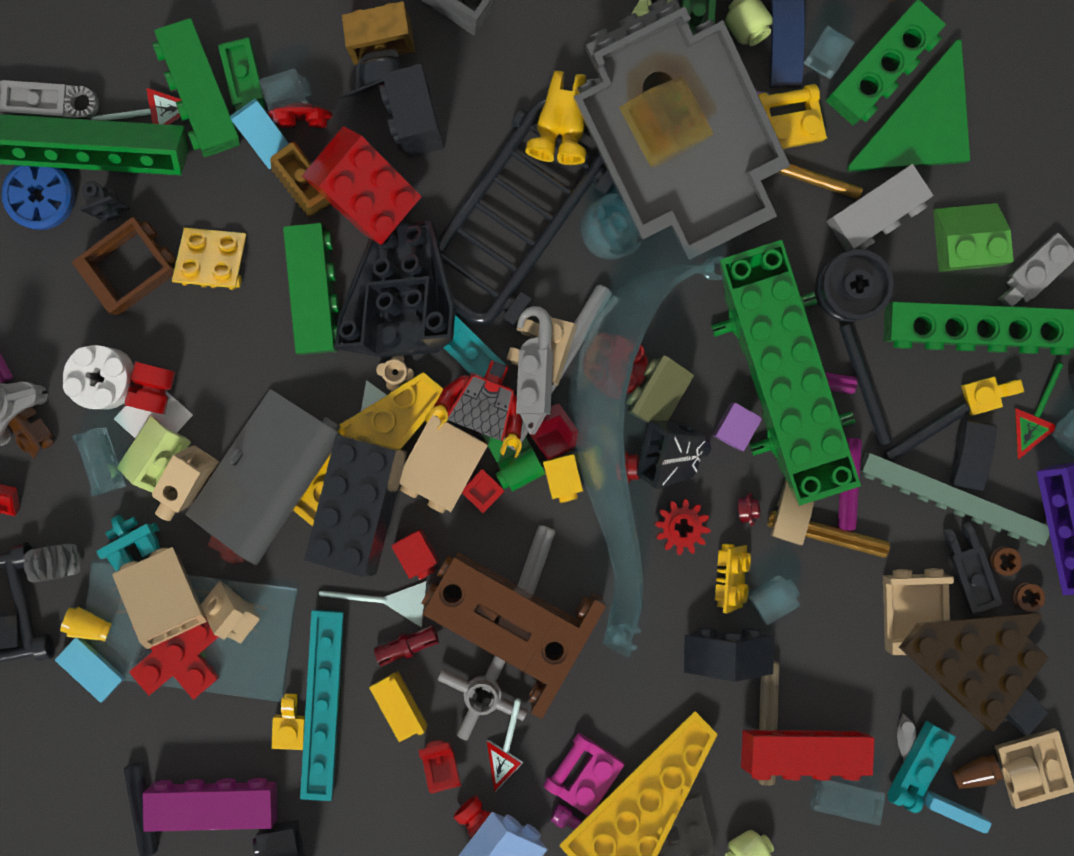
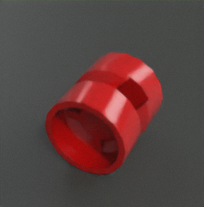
(149, 388)

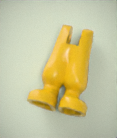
(560, 117)

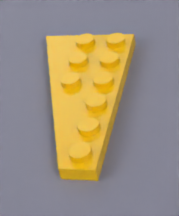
(386, 422)

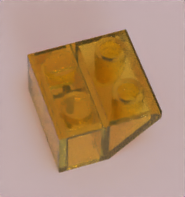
(666, 121)

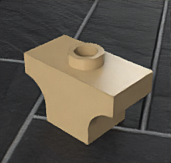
(229, 613)

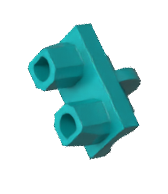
(117, 551)

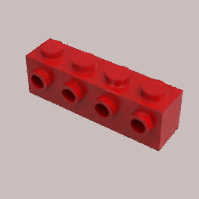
(807, 754)

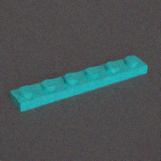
(322, 705)

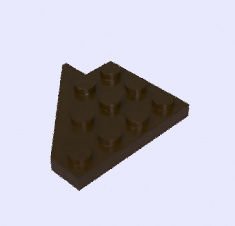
(979, 660)

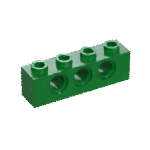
(916, 23)

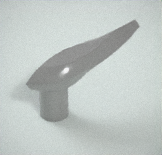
(906, 735)

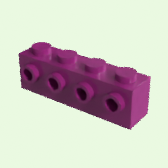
(210, 805)

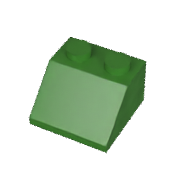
(972, 237)

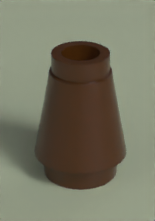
(978, 773)

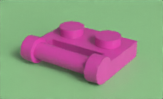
(591, 781)

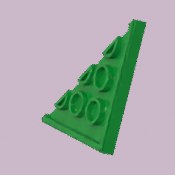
(927, 125)

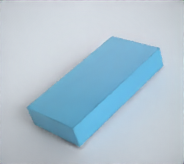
(259, 130)
(90, 669)
(956, 812)

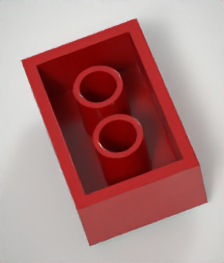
(361, 185)

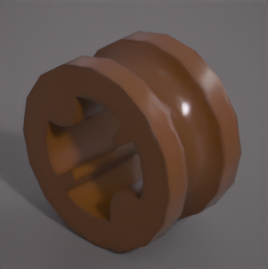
(1014, 559)
(1037, 602)

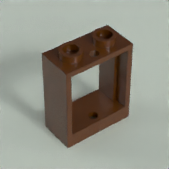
(99, 283)

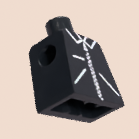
(671, 453)

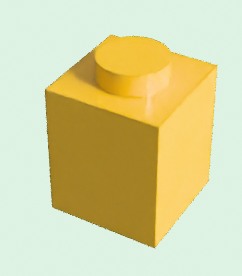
(563, 478)

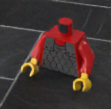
(482, 406)

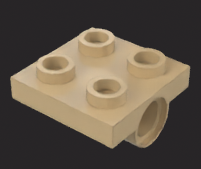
(1035, 768)

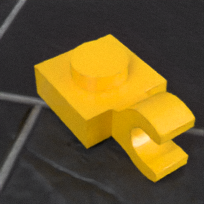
(987, 395)
(288, 727)

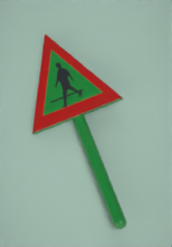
(1033, 429)

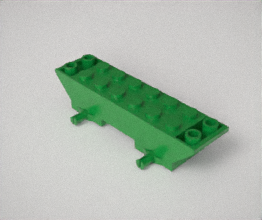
(787, 373)

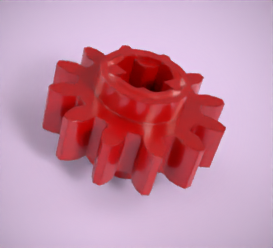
(691, 518)

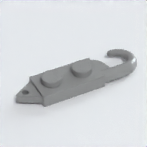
(535, 371)

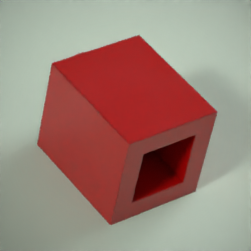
(416, 554)

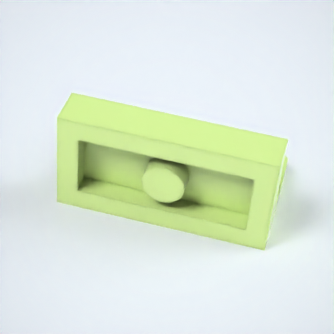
(151, 454)

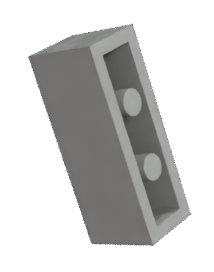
(881, 210)

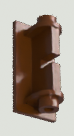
(30, 436)

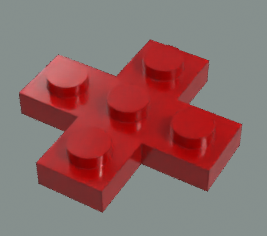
(179, 659)

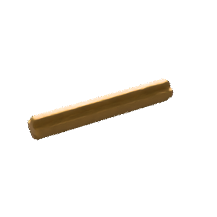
(842, 538)

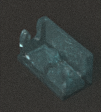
(99, 461)
(849, 802)

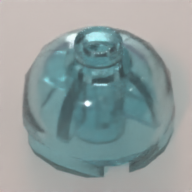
(608, 229)

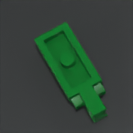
(241, 72)

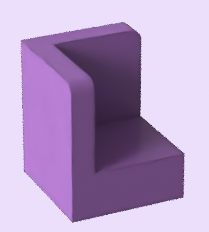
(737, 426)

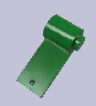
(515, 471)

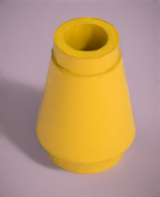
(84, 625)

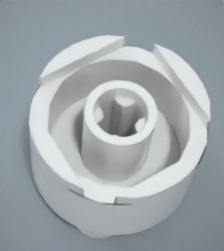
(82, 381)

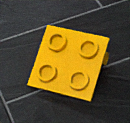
(209, 258)
(735, 591)

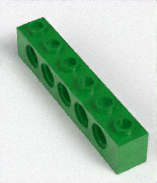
(901, 316)

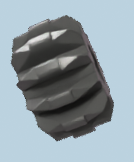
(52, 562)

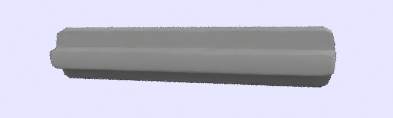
(536, 558)

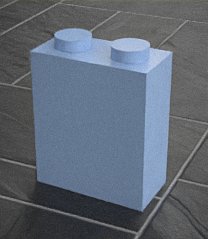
(504, 838)

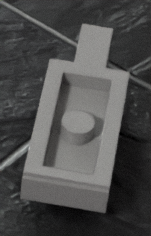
(1038, 271)

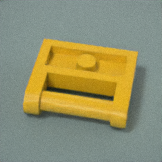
(796, 127)

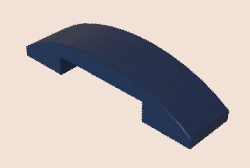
(787, 43)

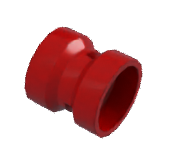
(471, 815)

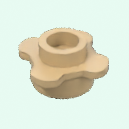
(393, 381)

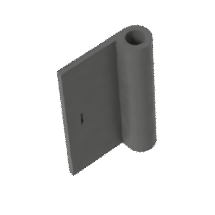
(263, 476)

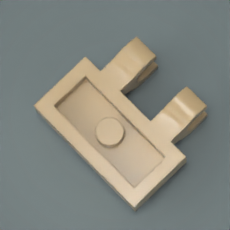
(562, 338)

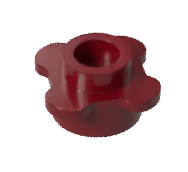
(749, 509)

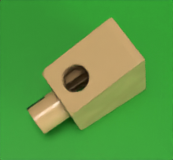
(183, 481)

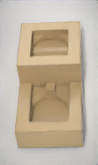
(791, 520)

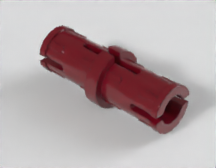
(406, 645)

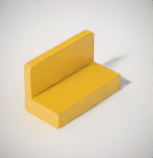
(398, 706)

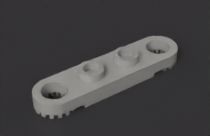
(45, 100)

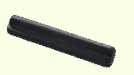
(136, 787)

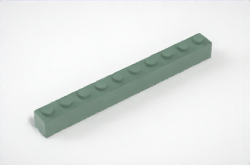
(953, 498)

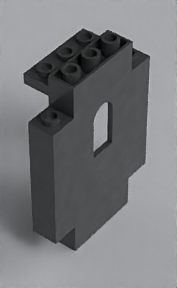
(715, 185)

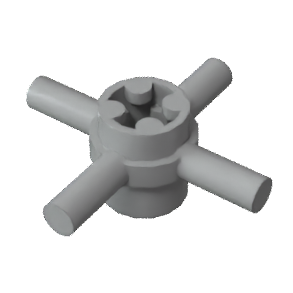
(490, 684)

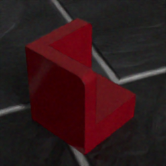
(556, 433)

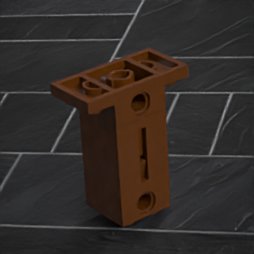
(512, 624)

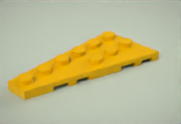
(648, 801)

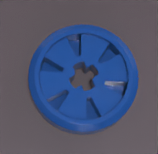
(19, 196)

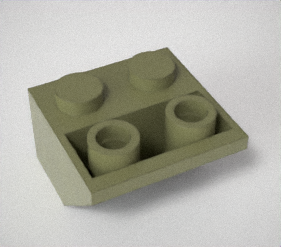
(660, 391)

